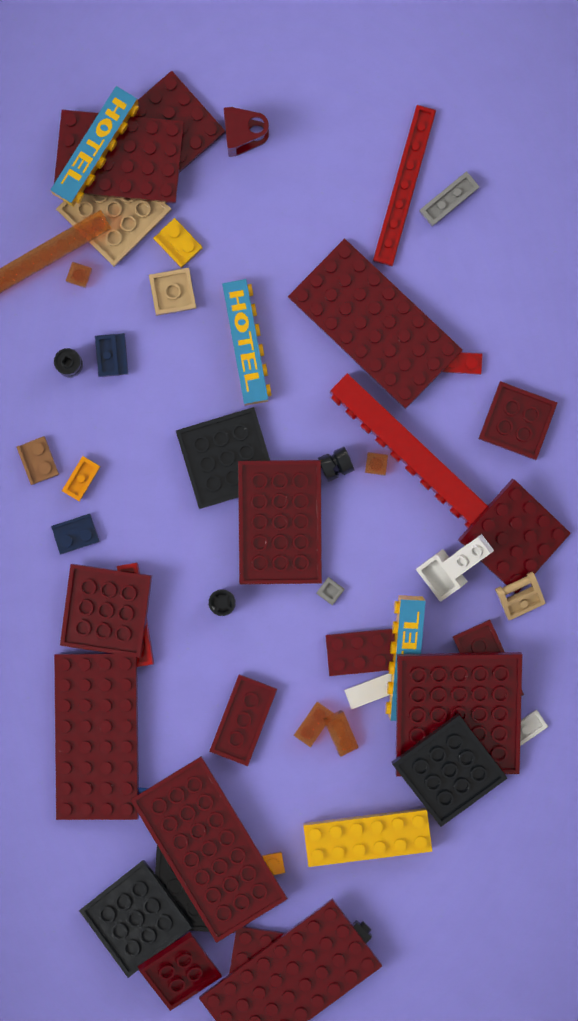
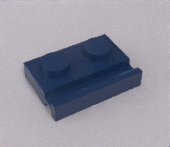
(111, 355)
(75, 534)

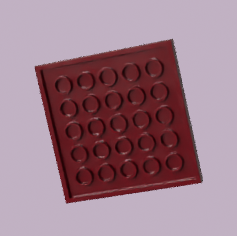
(475, 685)

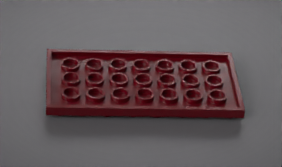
(375, 323)
(96, 736)
(208, 849)
(296, 972)

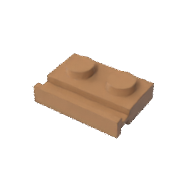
(37, 460)

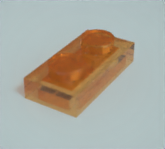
(313, 724)
(340, 733)

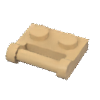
(523, 601)

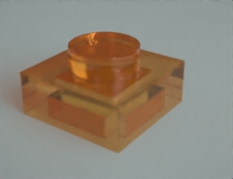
(79, 275)
(376, 464)

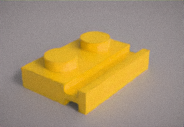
(178, 243)

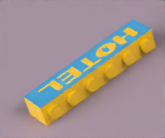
(94, 146)
(245, 342)
(408, 640)

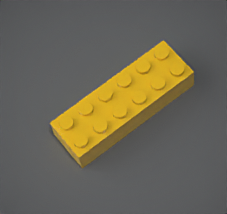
(367, 837)

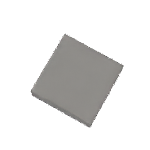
(330, 591)

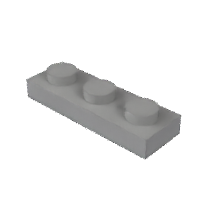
(449, 199)

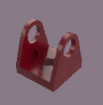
(238, 133)

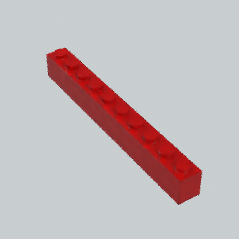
(407, 449)

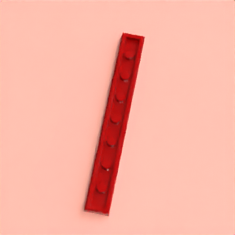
(404, 185)

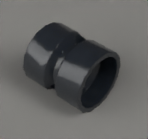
(68, 362)
(335, 464)
(222, 602)

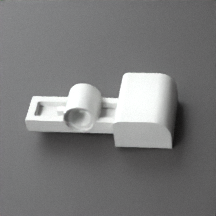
(445, 573)

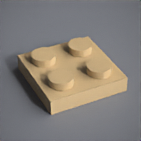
(172, 291)

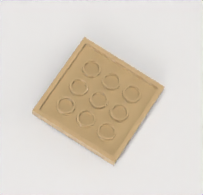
(127, 217)

